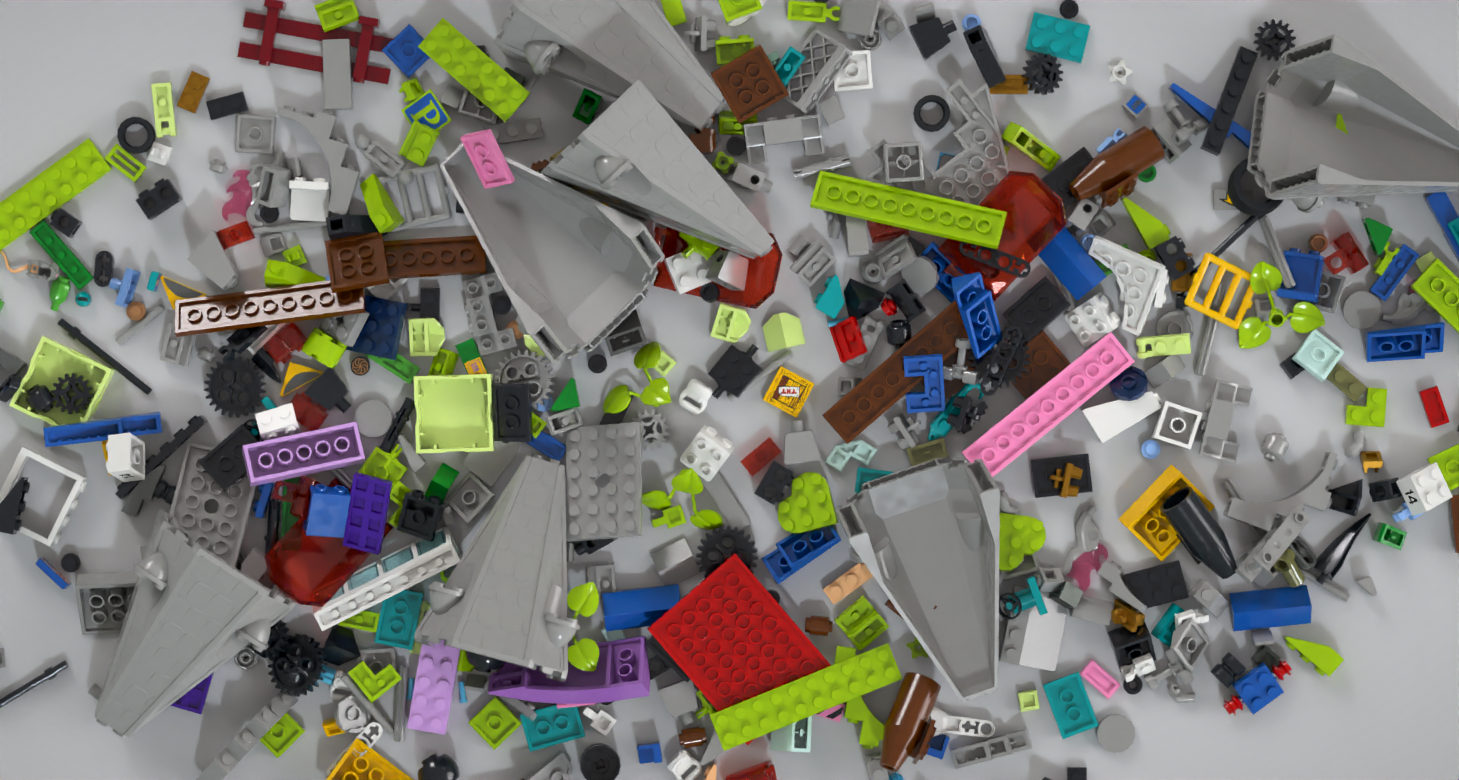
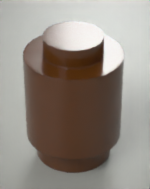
(818, 625)
(692, 737)

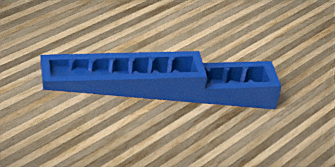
(1207, 112)
(1444, 213)
(100, 429)

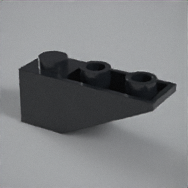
(985, 55)
(349, 225)
(13, 506)

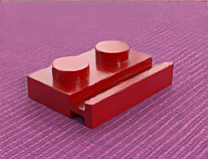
(848, 339)

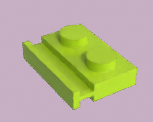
(336, 13)
(419, 143)

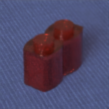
(286, 343)
(307, 413)

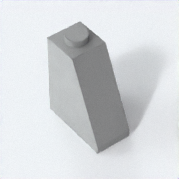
(856, 237)
(1209, 598)

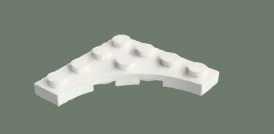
(1137, 279)

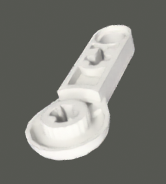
(953, 724)

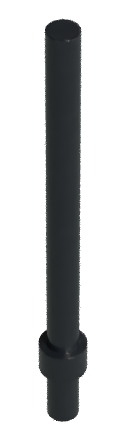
(1232, 238)
(75, 333)
(49, 673)

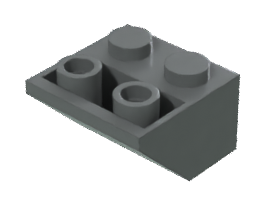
(626, 335)

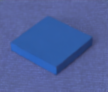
(405, 51)

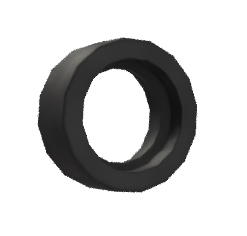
(917, 109)
(133, 149)

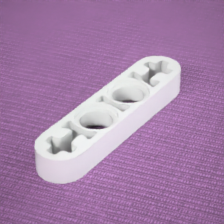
(367, 730)

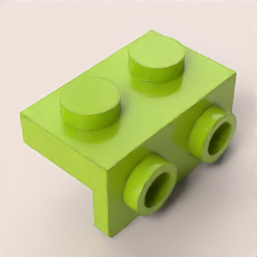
(729, 49)

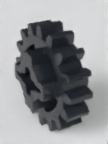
(1273, 31)
(1048, 79)
(71, 401)
(276, 640)

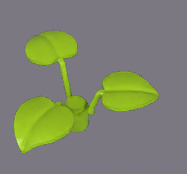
(1304, 318)
(654, 394)
(685, 482)
(583, 600)

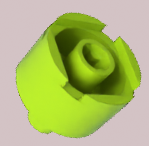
(324, 348)

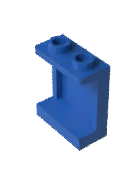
(1306, 273)
(327, 511)

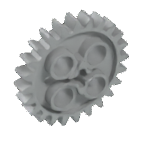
(522, 364)

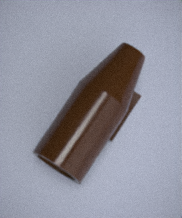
(1118, 168)
(907, 726)

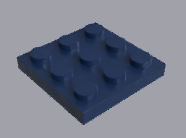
(382, 328)

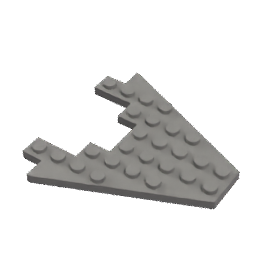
(973, 170)

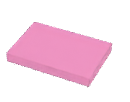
(487, 158)

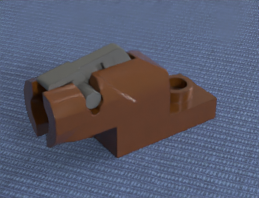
(707, 138)

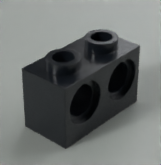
(161, 203)
(1170, 260)
(769, 480)

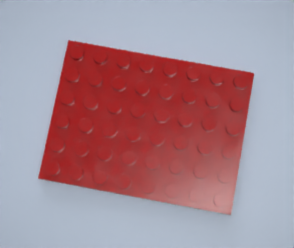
(735, 638)

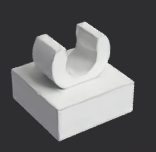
(159, 153)

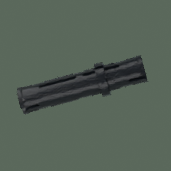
(397, 425)
(272, 526)

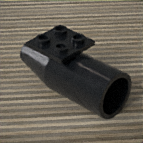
(1199, 532)

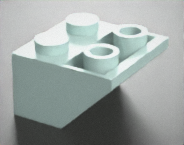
(793, 737)

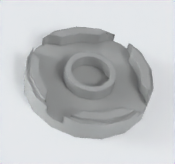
(921, 275)
(1361, 310)
(1174, 323)
(373, 418)
(351, 714)
(1115, 733)

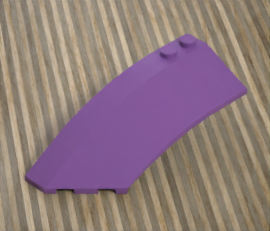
(619, 675)

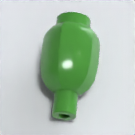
(59, 292)

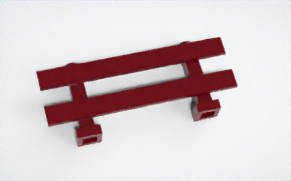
(273, 24)

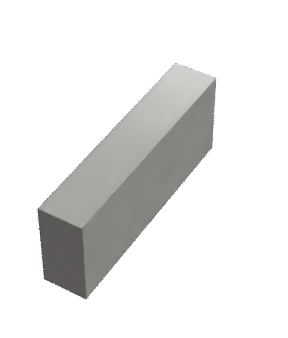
(337, 74)

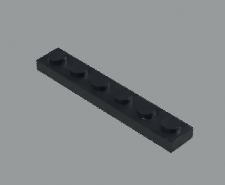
(1229, 101)
(167, 449)

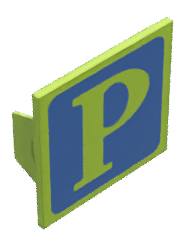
(427, 111)

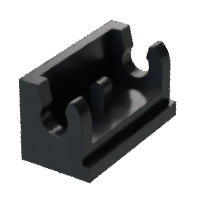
(906, 300)

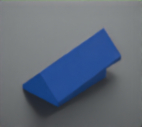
(1071, 264)
(944, 283)
(977, 312)
(1404, 342)
(798, 551)
(638, 606)
(1270, 608)

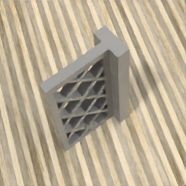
(824, 76)

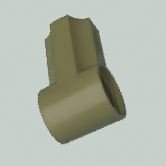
(1289, 568)

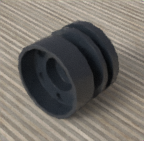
(595, 753)

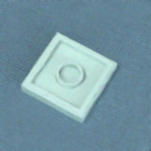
(1318, 355)

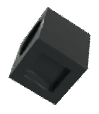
(72, 227)
(1390, 487)

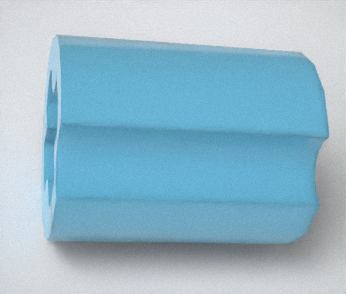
(328, 676)

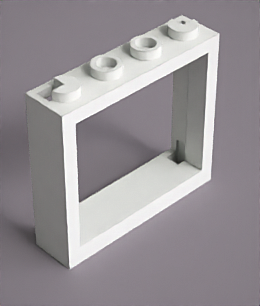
(70, 504)

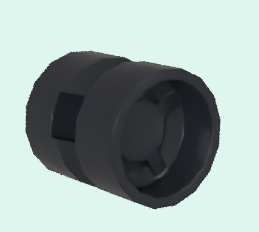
(1228, 670)

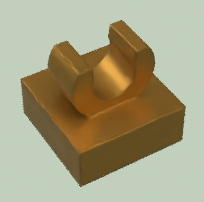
(1371, 459)

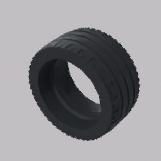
(1240, 201)

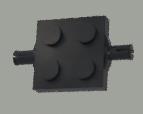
(734, 371)

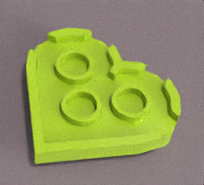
(809, 506)
(1018, 537)

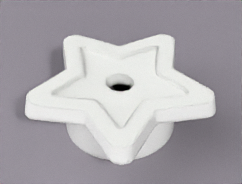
(1124, 72)

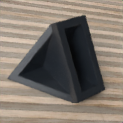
(861, 299)
(1347, 498)
(340, 646)

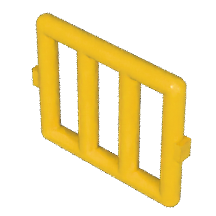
(1204, 308)

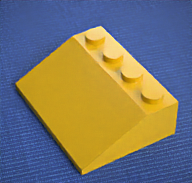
(1146, 519)
(366, 767)

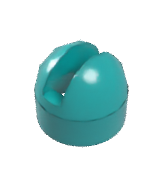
(83, 303)

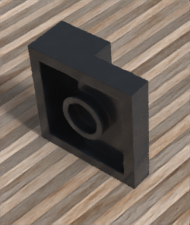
(420, 514)

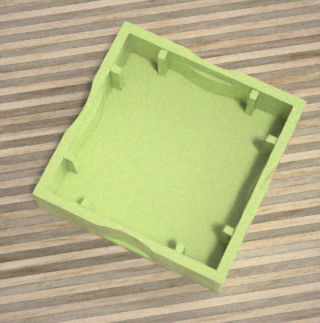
(54, 361)
(454, 413)

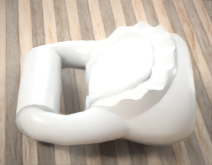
(697, 391)
(338, 683)
(681, 762)

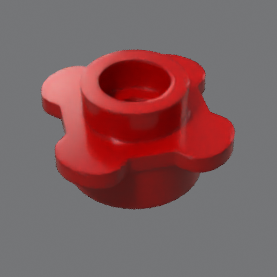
(889, 307)

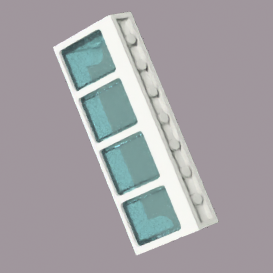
(389, 576)

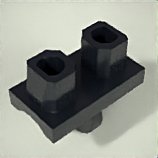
(964, 404)

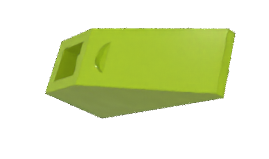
(1320, 655)

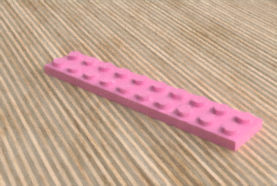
(1050, 404)

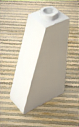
(1117, 415)

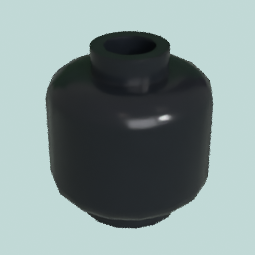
(898, 333)
(40, 398)

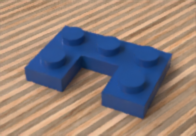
(932, 369)

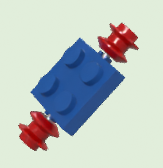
(1257, 688)

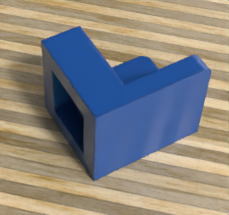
(938, 746)
(649, 752)

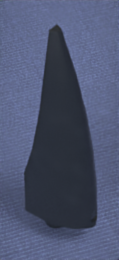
(1334, 555)

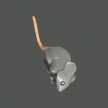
(36, 269)

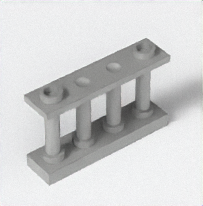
(1272, 545)

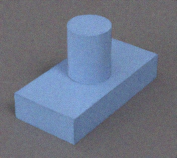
(125, 287)

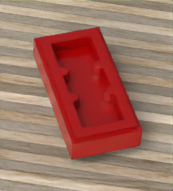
(1433, 407)

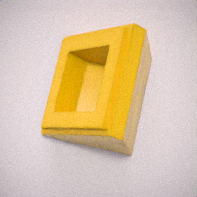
(331, 728)

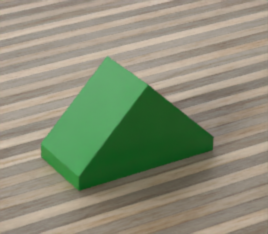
(587, 106)
(1377, 234)
(568, 398)
(442, 482)
(1389, 536)

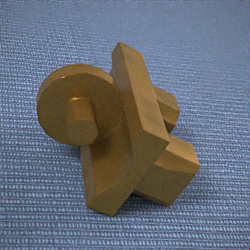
(1066, 489)
(1126, 616)

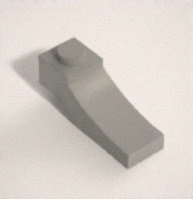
(1113, 574)

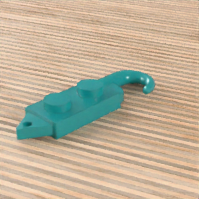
(939, 424)

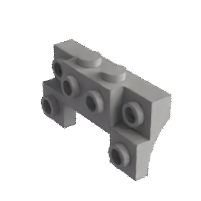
(781, 132)
(482, 316)
(1219, 418)

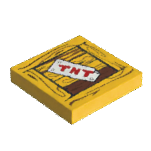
(788, 391)

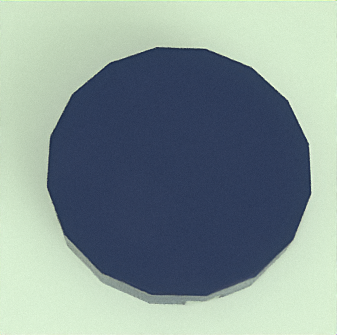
(1129, 384)

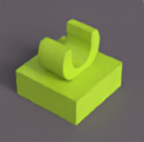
(412, 89)
(295, 256)

